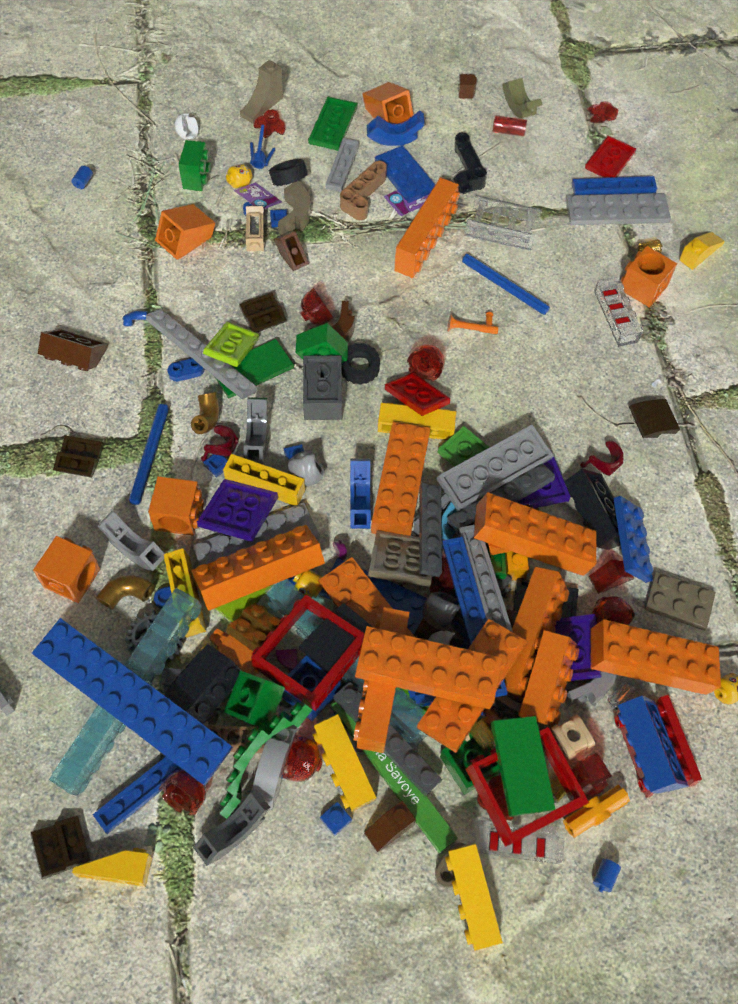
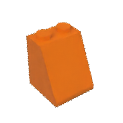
(389, 103)
(183, 230)

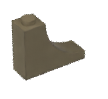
(267, 92)

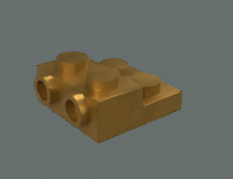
(253, 626)

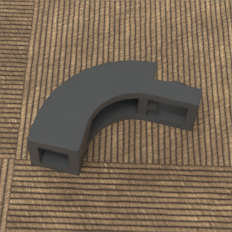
(257, 426)
(233, 830)

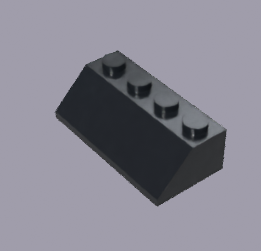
(596, 506)
(203, 683)

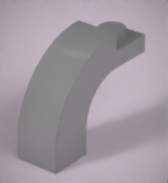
(135, 548)
(593, 691)
(272, 764)

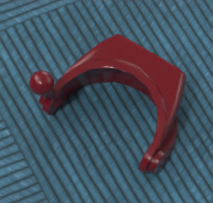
(224, 449)
(605, 467)

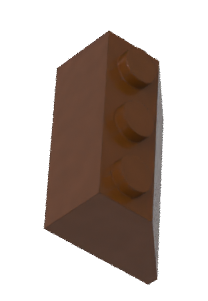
(71, 349)

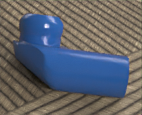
(134, 315)

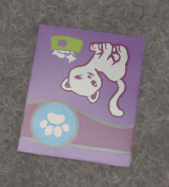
(257, 196)
(401, 206)

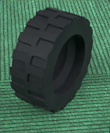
(288, 172)
(361, 376)

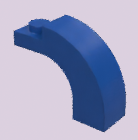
(395, 134)
(360, 494)

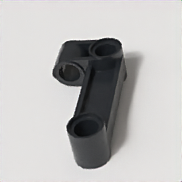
(474, 175)

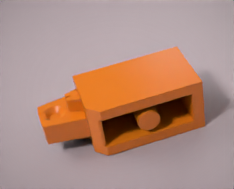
(234, 650)

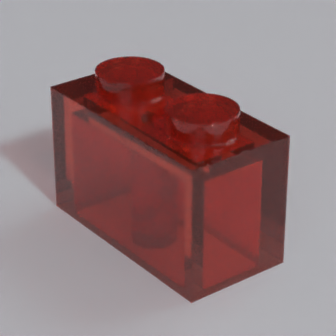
(592, 775)

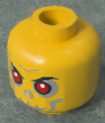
(238, 176)
(308, 583)
(729, 689)

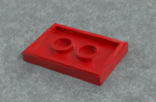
(610, 158)
(417, 394)

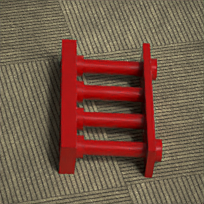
(678, 741)

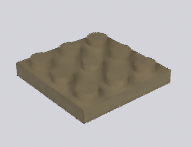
(397, 559)

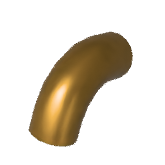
(208, 414)
(125, 586)

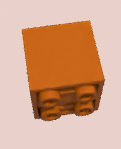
(648, 276)
(176, 506)
(67, 568)

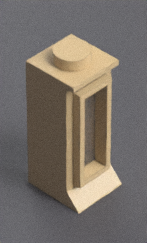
(254, 228)

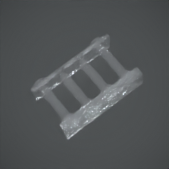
(499, 234)

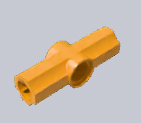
(596, 811)

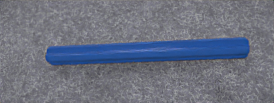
(506, 284)
(148, 454)

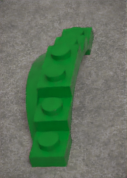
(256, 739)

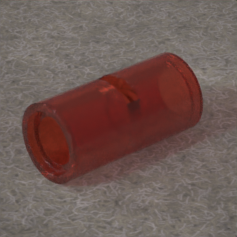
(509, 126)

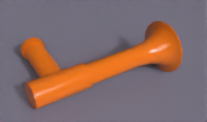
(486, 328)

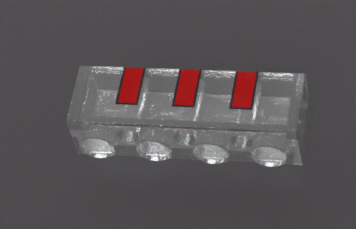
(618, 311)
(541, 846)

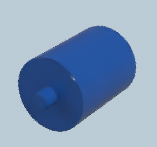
(82, 177)
(606, 875)

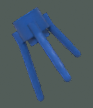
(259, 158)

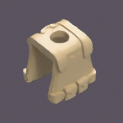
(576, 750)

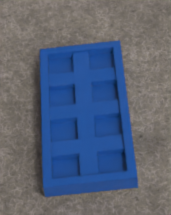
(406, 174)
(633, 539)

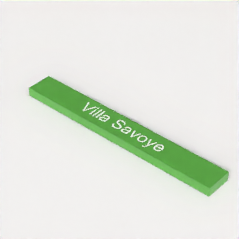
(422, 809)

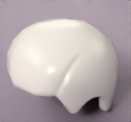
(186, 126)

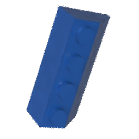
(652, 745)

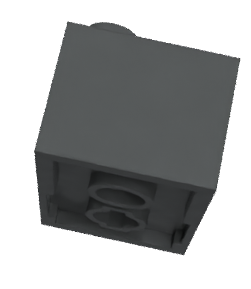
(322, 388)

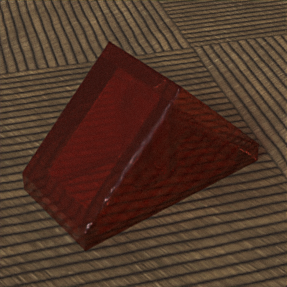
(610, 576)

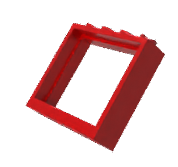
(336, 672)
(562, 771)

